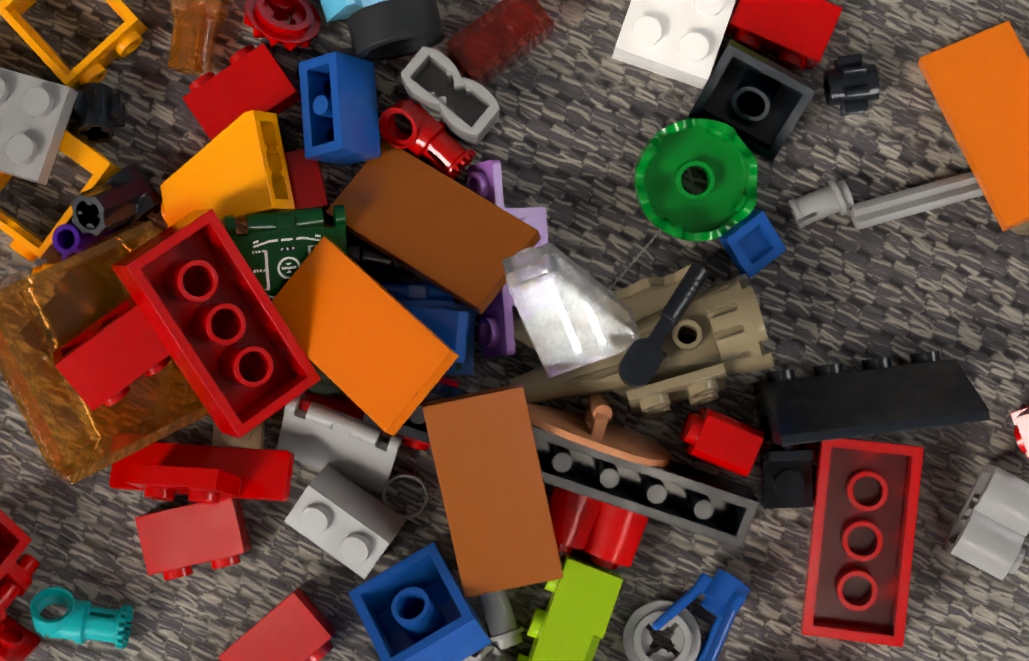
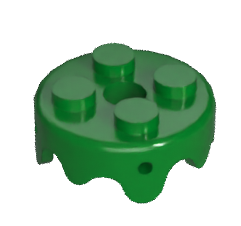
(729, 172)

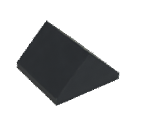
(754, 99)

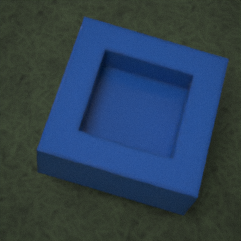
(752, 243)

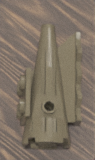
(726, 339)

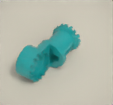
(81, 619)

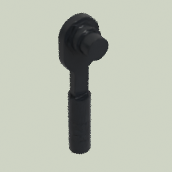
(645, 354)

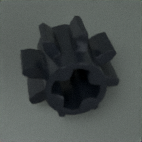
(851, 84)
(96, 113)

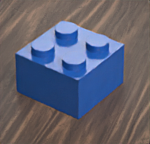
(419, 611)

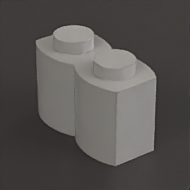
(462, 103)
(992, 523)

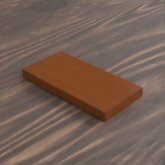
(433, 226)
(493, 489)

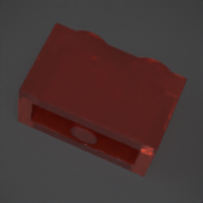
(499, 39)

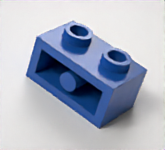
(339, 109)

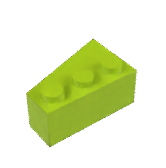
(574, 614)

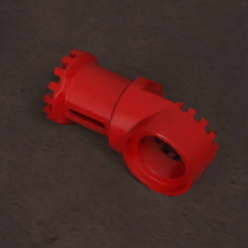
(427, 139)

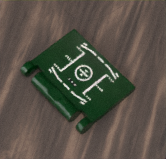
(283, 240)

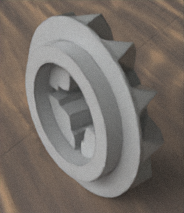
(637, 639)

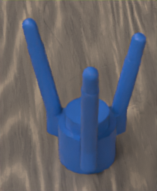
(723, 599)

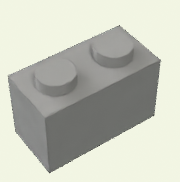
(345, 521)

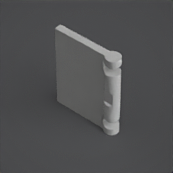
(340, 441)

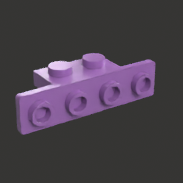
(496, 323)

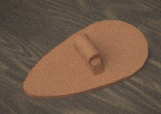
(598, 433)

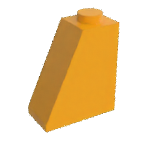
(233, 173)

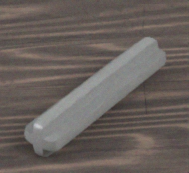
(915, 200)

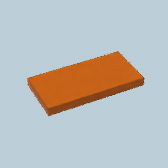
(986, 104)
(362, 336)

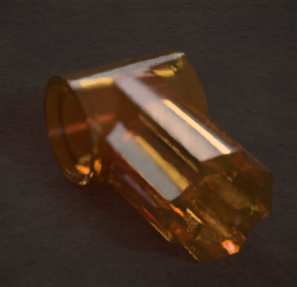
(195, 35)

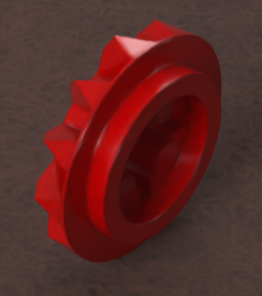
(301, 30)

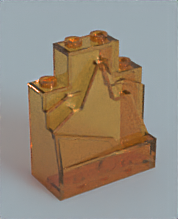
(45, 311)

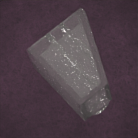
(567, 310)

